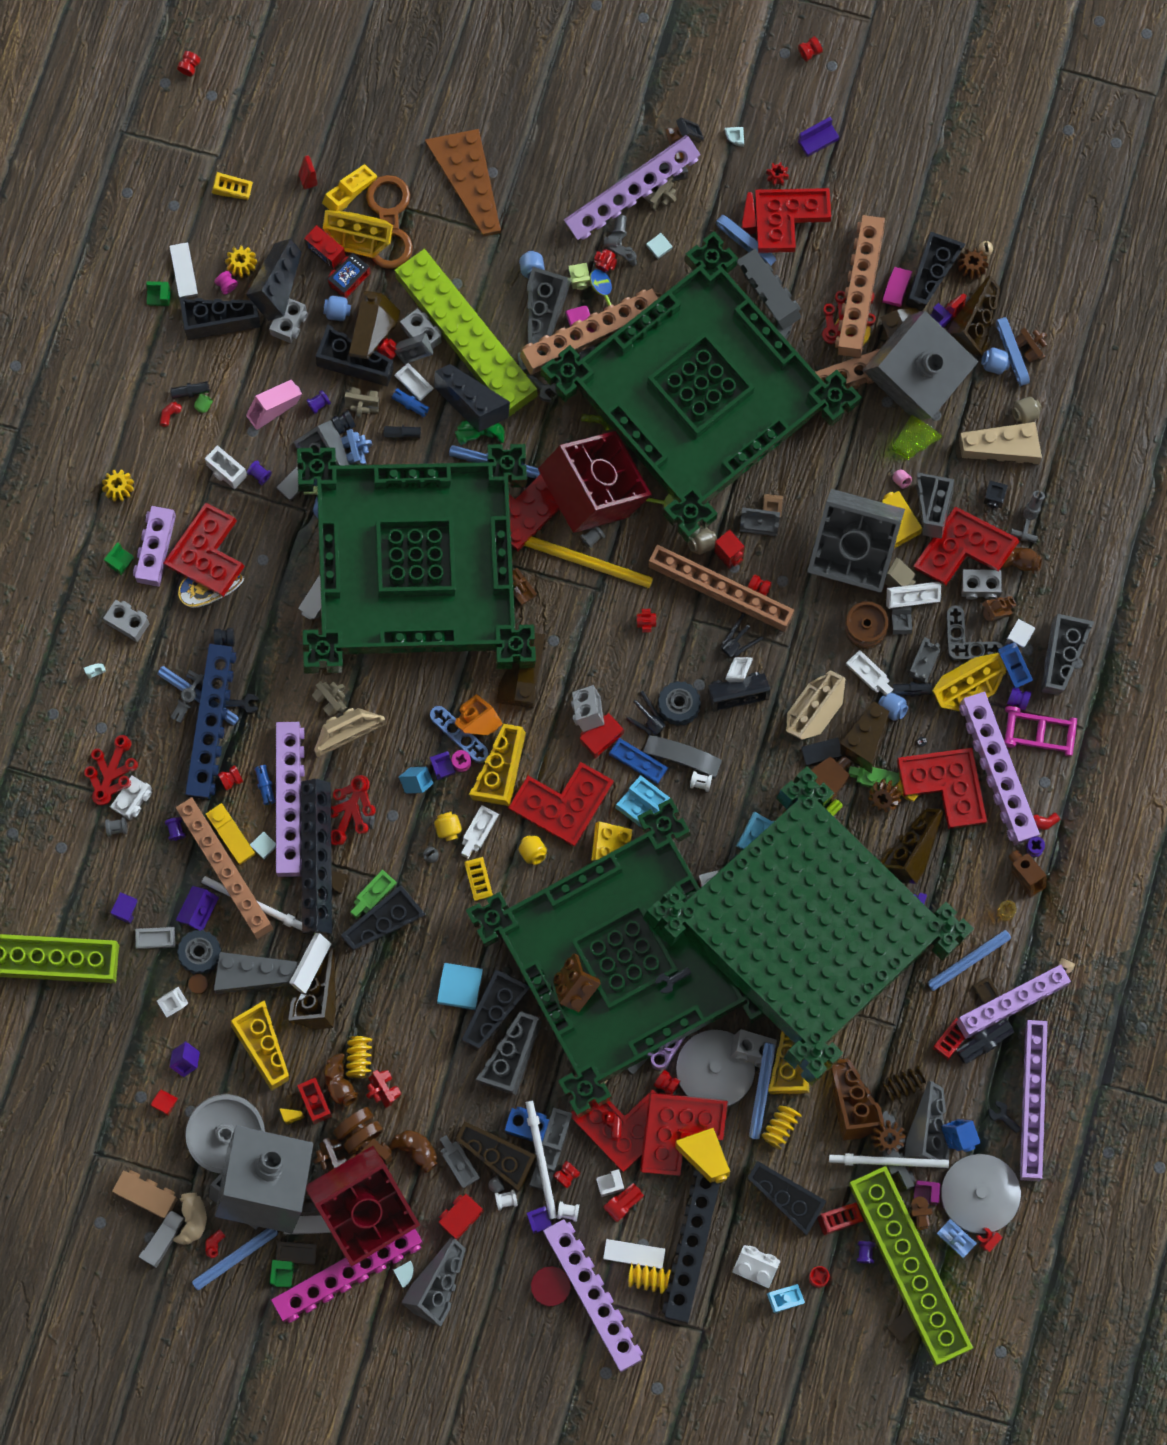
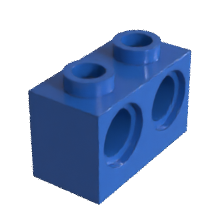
(1015, 664)
(524, 1130)
(961, 1135)

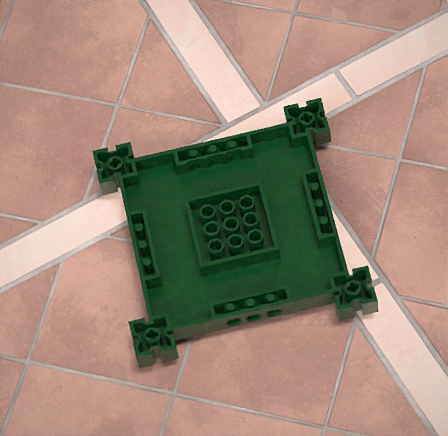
(700, 386)
(415, 558)
(602, 921)
(808, 924)

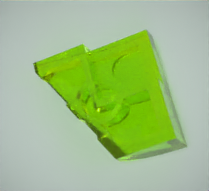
(915, 438)

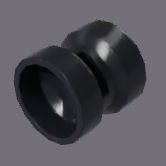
(343, 422)
(224, 637)

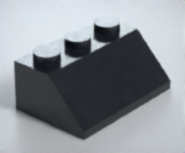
(734, 694)

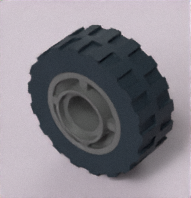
(679, 692)
(197, 940)

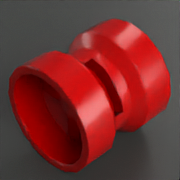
(810, 48)
(188, 64)
(755, 584)
(231, 777)
(667, 1083)
(570, 1171)
(819, 1276)

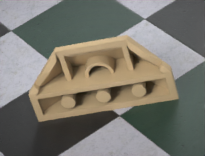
(816, 706)
(346, 729)

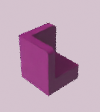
(928, 1190)

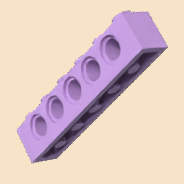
(1013, 1001)

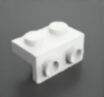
(756, 1266)

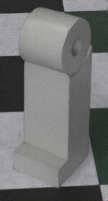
(162, 1239)

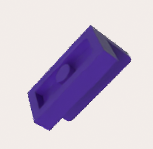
(818, 137)
(197, 908)

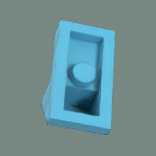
(785, 1298)

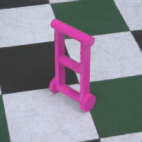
(1014, 712)

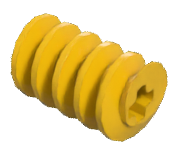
(358, 1057)
(780, 1126)
(648, 1278)

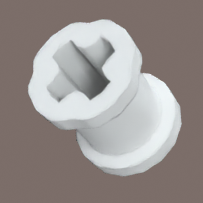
(694, 783)
(506, 1199)
(568, 1211)

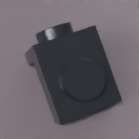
(995, 494)

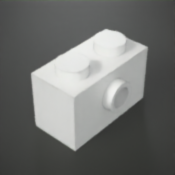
(225, 467)

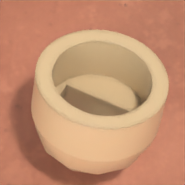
(982, 247)
(1066, 964)

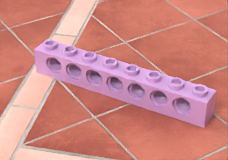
(667, 156)
(980, 704)
(285, 732)
(1033, 1100)
(554, 1235)

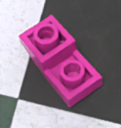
(897, 286)

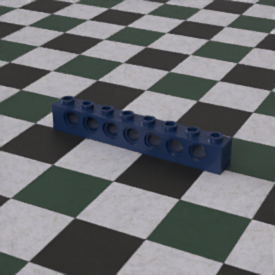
(216, 654)

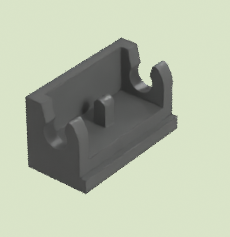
(759, 521)
(924, 660)

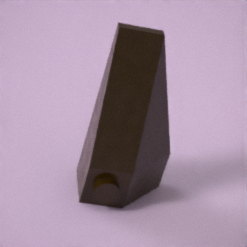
(911, 854)
(318, 1005)

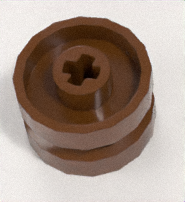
(870, 635)
(358, 1130)

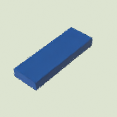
(638, 761)

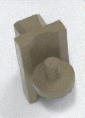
(662, 193)
(362, 403)
(325, 691)

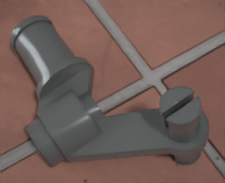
(614, 241)
(1030, 513)
(187, 695)

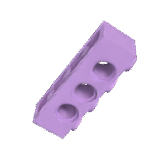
(153, 574)

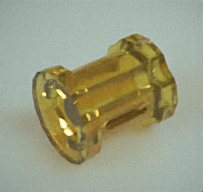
(1006, 917)

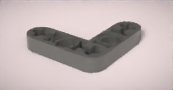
(960, 643)

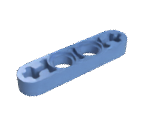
(742, 237)
(1013, 351)
(458, 735)

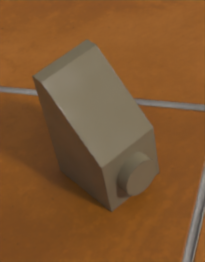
(899, 575)

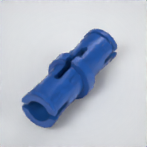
(410, 402)
(264, 784)

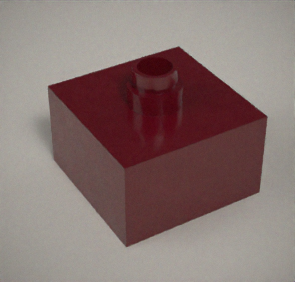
(594, 481)
(362, 1205)

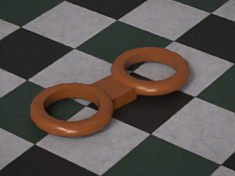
(391, 216)

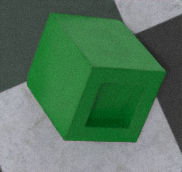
(158, 293)
(118, 559)
(282, 1273)

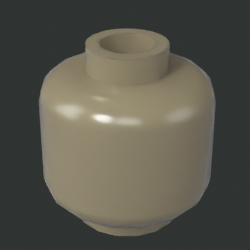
(1026, 410)
(703, 541)

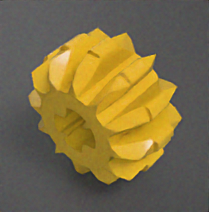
(238, 267)
(121, 490)

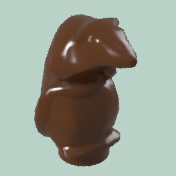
(1024, 559)
(338, 1087)
(419, 1146)

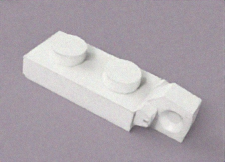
(869, 673)
(478, 830)

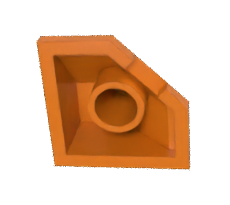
(477, 717)

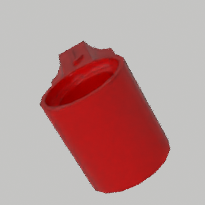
(620, 1205)

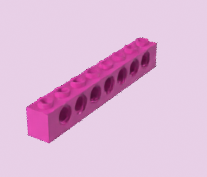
(283, 1301)

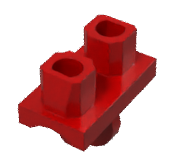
(379, 1089)

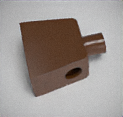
(833, 774)
(1028, 873)

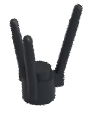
(731, 646)
(655, 723)

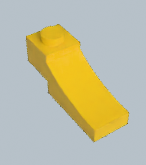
(349, 188)
(230, 834)

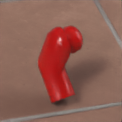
(171, 408)
(1046, 823)
(614, 1122)
(211, 1244)

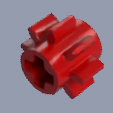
(778, 168)
(605, 260)
(387, 348)
(646, 620)

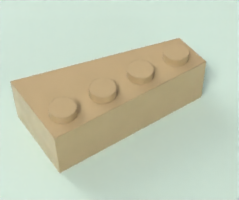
(1007, 443)

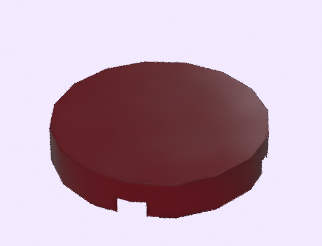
(550, 1286)

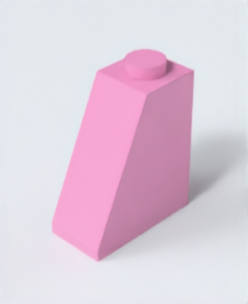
(273, 403)

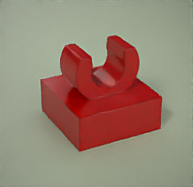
(990, 1240)

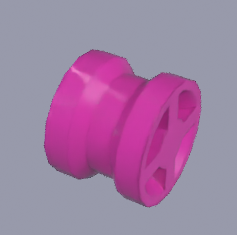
(226, 282)
(460, 765)

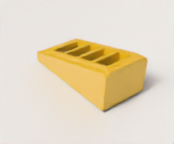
(223, 191)
(475, 862)

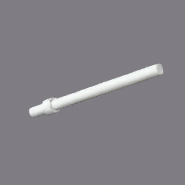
(287, 920)
(533, 1122)
(850, 1159)

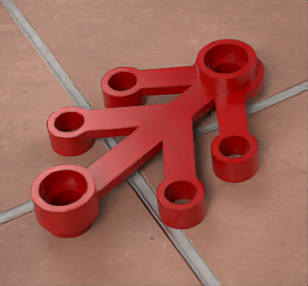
(830, 323)
(111, 772)
(351, 808)

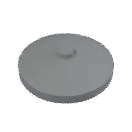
(709, 1070)
(213, 1125)
(980, 1193)

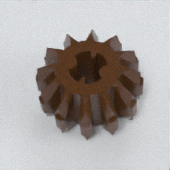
(970, 269)
(877, 795)
(883, 1132)

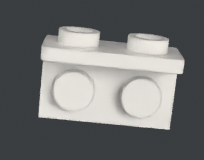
(130, 799)

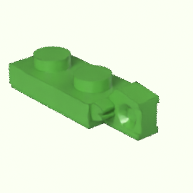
(868, 779)
(373, 894)

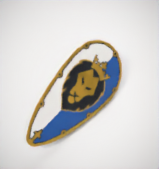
(196, 595)

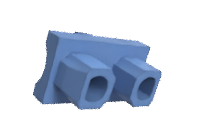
(358, 445)
(956, 1238)

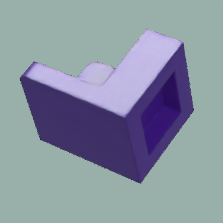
(941, 315)
(442, 765)
(124, 908)
(184, 1059)
(539, 1220)

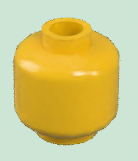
(447, 826)
(532, 850)

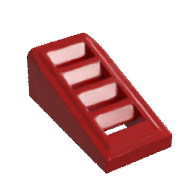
(307, 173)
(749, 219)
(956, 305)
(940, 1049)
(824, 1224)

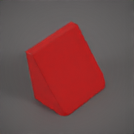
(164, 1102)

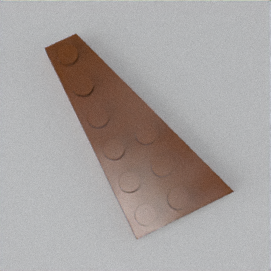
(466, 170)

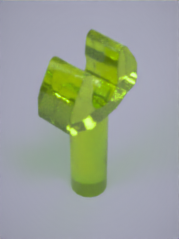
(595, 419)

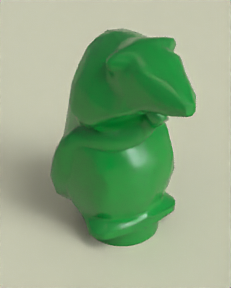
(467, 433)

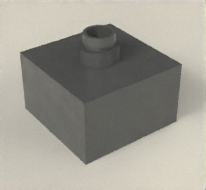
(920, 366)
(856, 540)
(264, 1179)

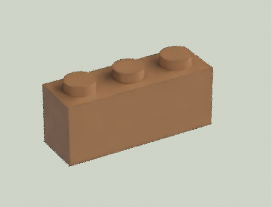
(145, 1194)

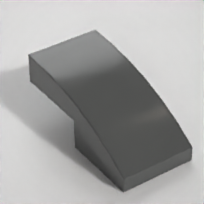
(901, 620)

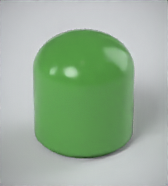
(203, 403)

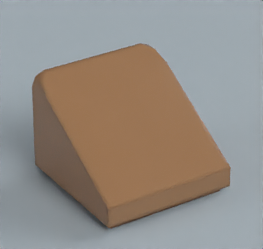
(773, 503)

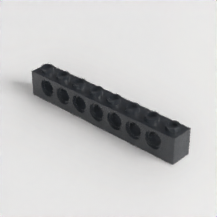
(316, 857)
(670, 1309)

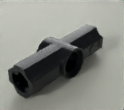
(985, 1041)

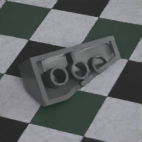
(545, 301)
(324, 437)
(926, 1135)
(433, 1288)

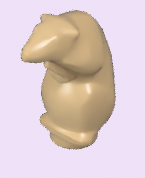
(195, 1217)

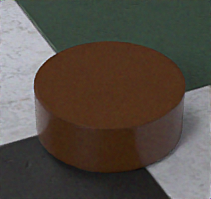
(198, 984)

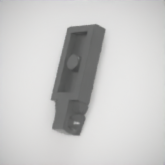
(458, 1162)

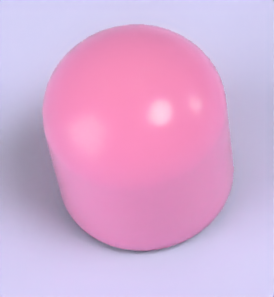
(899, 476)

